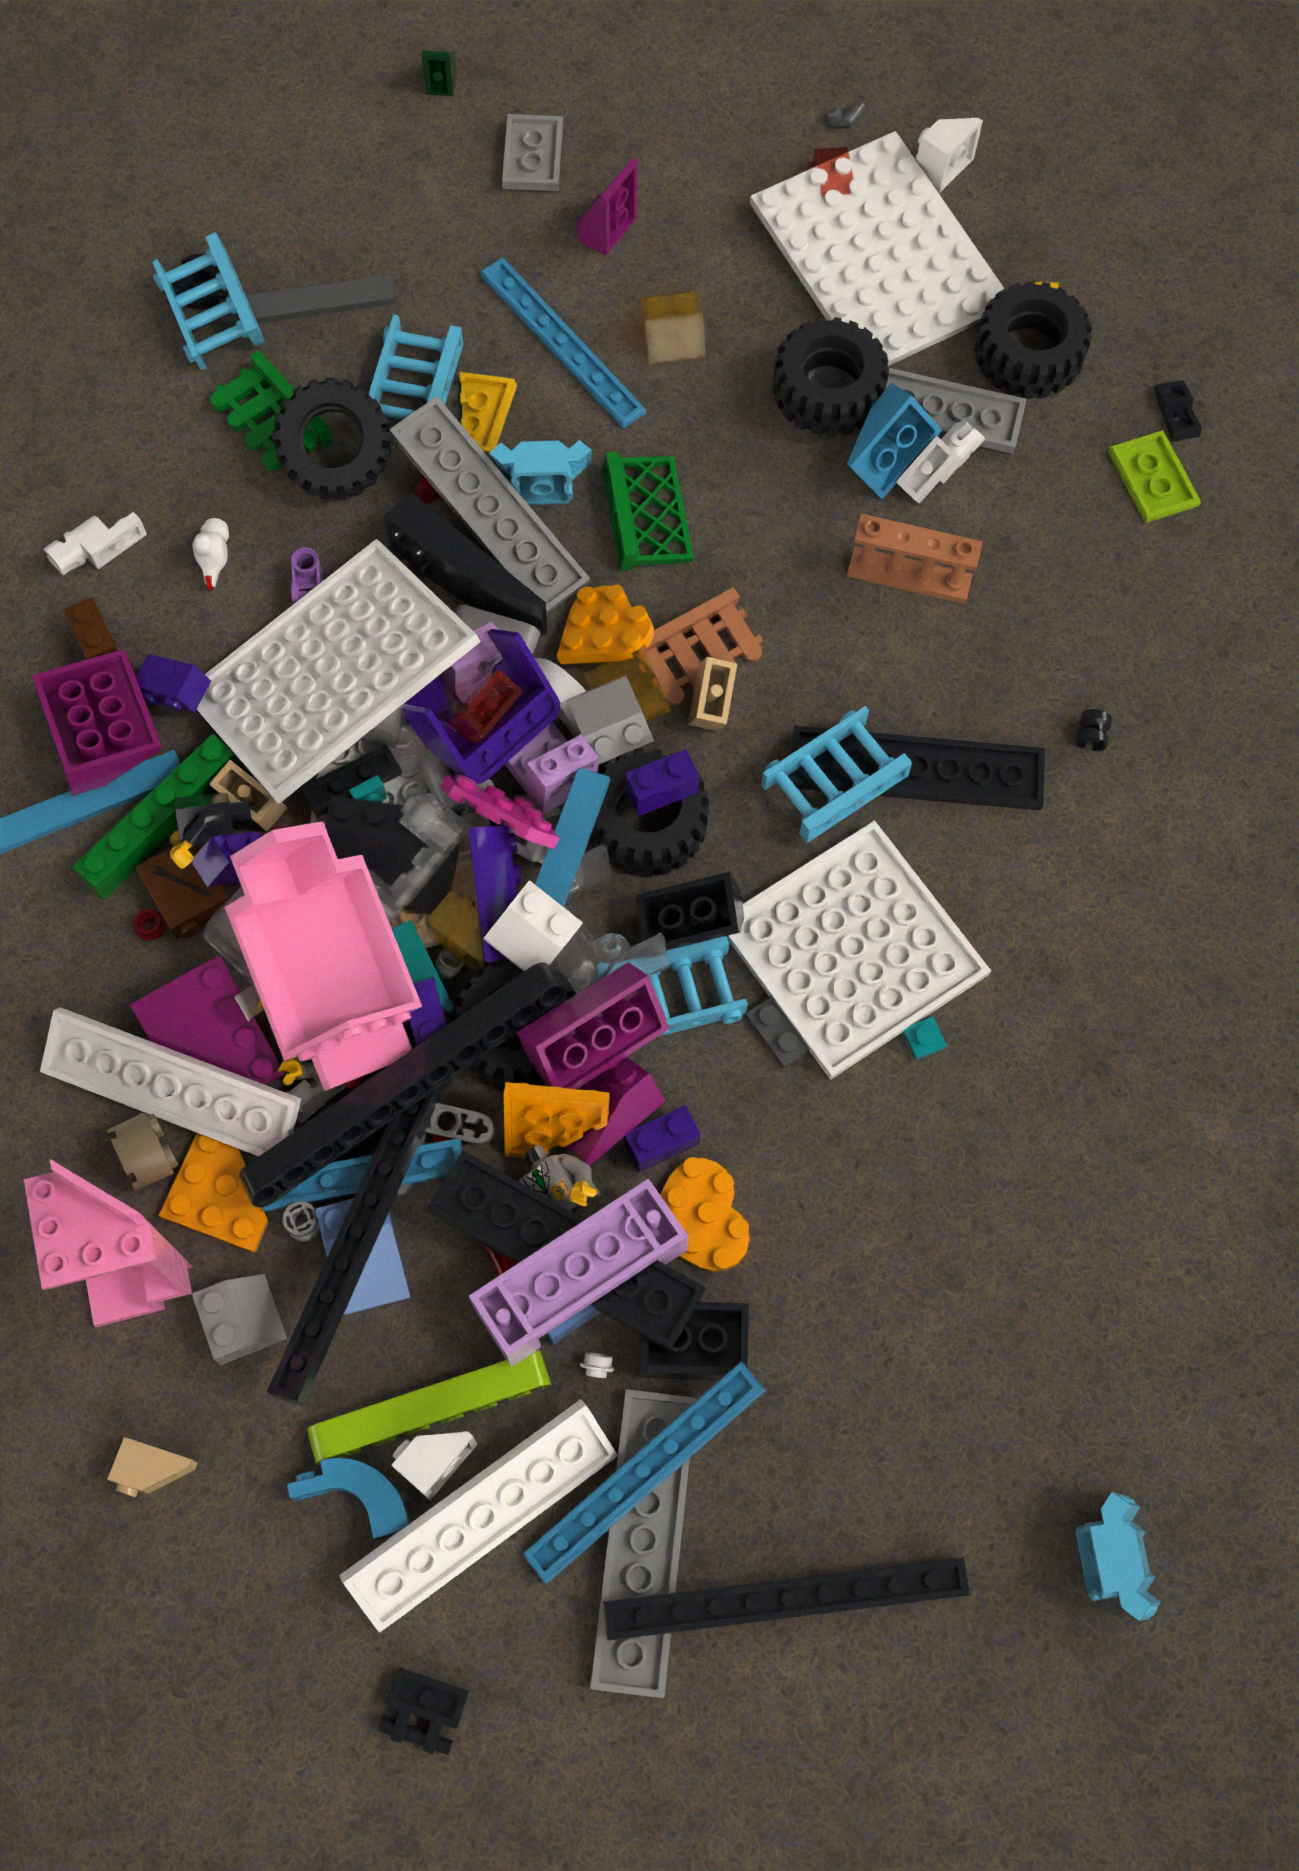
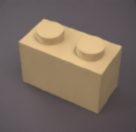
(712, 694)
(242, 788)

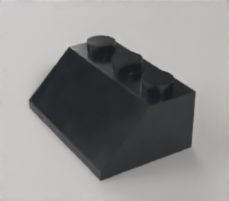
(692, 911)

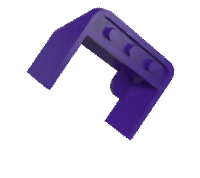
(516, 728)

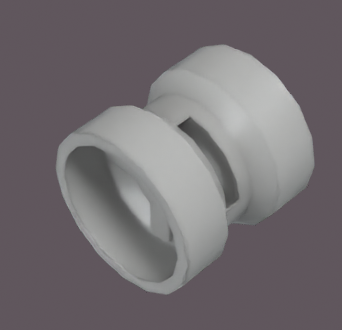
(304, 1227)

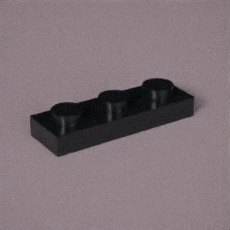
(340, 781)

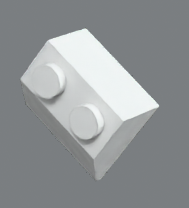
(947, 149)
(532, 928)
(432, 1459)

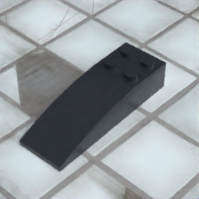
(458, 564)

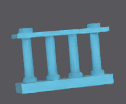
(235, 303)
(442, 370)
(839, 804)
(681, 961)

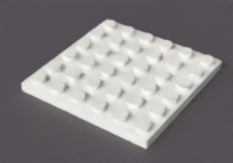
(855, 949)

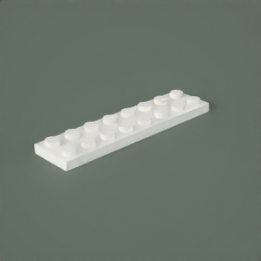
(167, 1083)
(478, 1516)

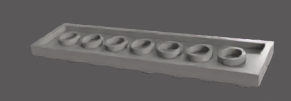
(947, 403)
(488, 503)
(642, 1554)

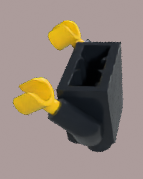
(202, 818)

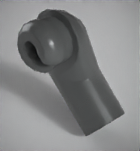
(846, 119)

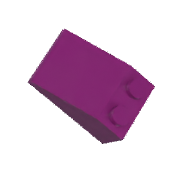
(611, 211)
(630, 1102)

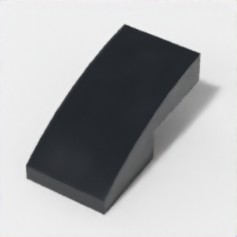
(1176, 408)

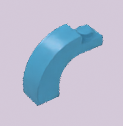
(381, 1498)

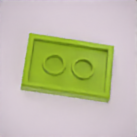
(1154, 476)

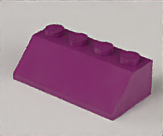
(594, 1028)

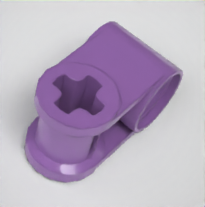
(304, 579)

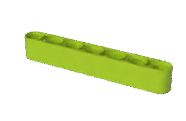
(425, 1406)

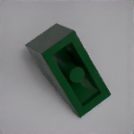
(439, 72)

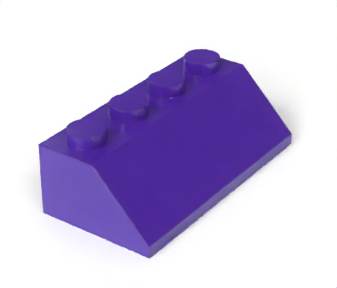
(493, 877)

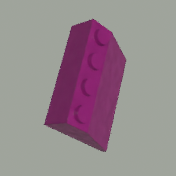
(97, 719)
(205, 1022)

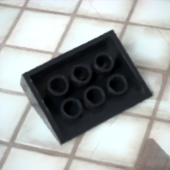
(386, 846)

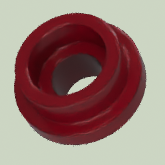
(145, 916)

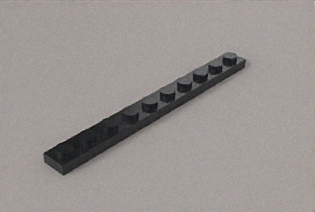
(350, 1252)
(785, 1598)

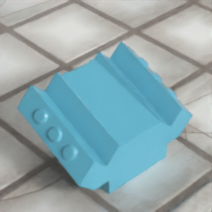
(542, 469)
(1116, 1558)

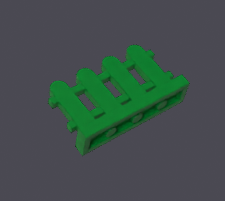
(266, 400)

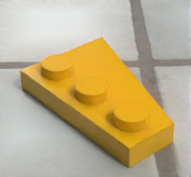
(485, 407)

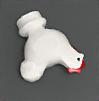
(211, 550)

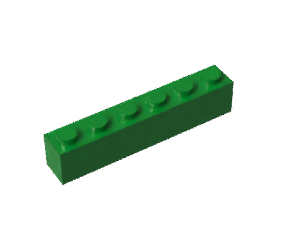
(151, 820)

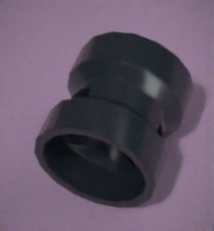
(1094, 728)

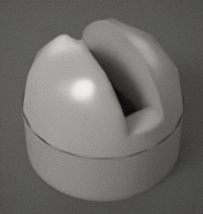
(447, 964)

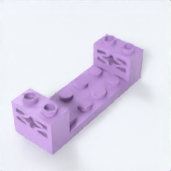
(548, 761)
(578, 1270)

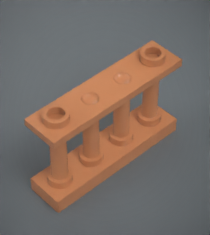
(908, 573)

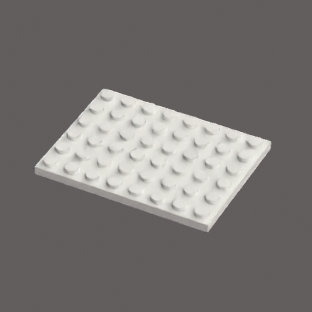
(883, 252)
(331, 669)

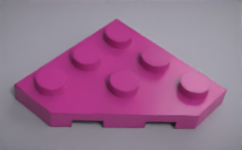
(492, 804)

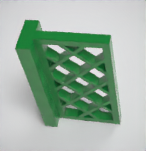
(621, 510)

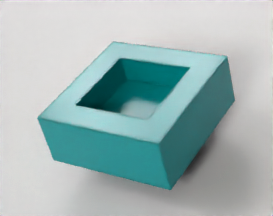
(369, 790)
(924, 1038)

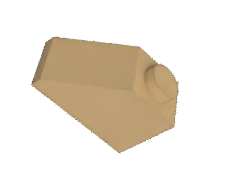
(146, 1467)

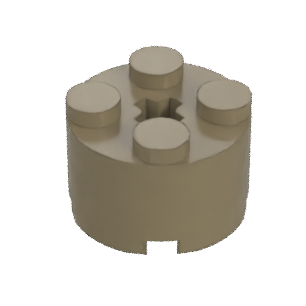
(141, 1150)

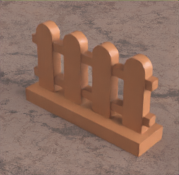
(706, 635)

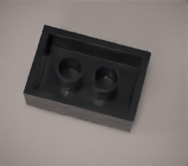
(707, 1347)

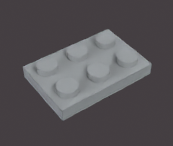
(532, 152)

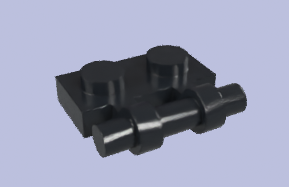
(428, 1699)

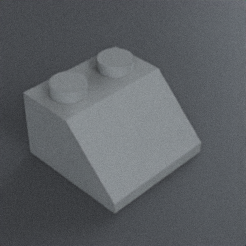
(611, 719)
(239, 1317)

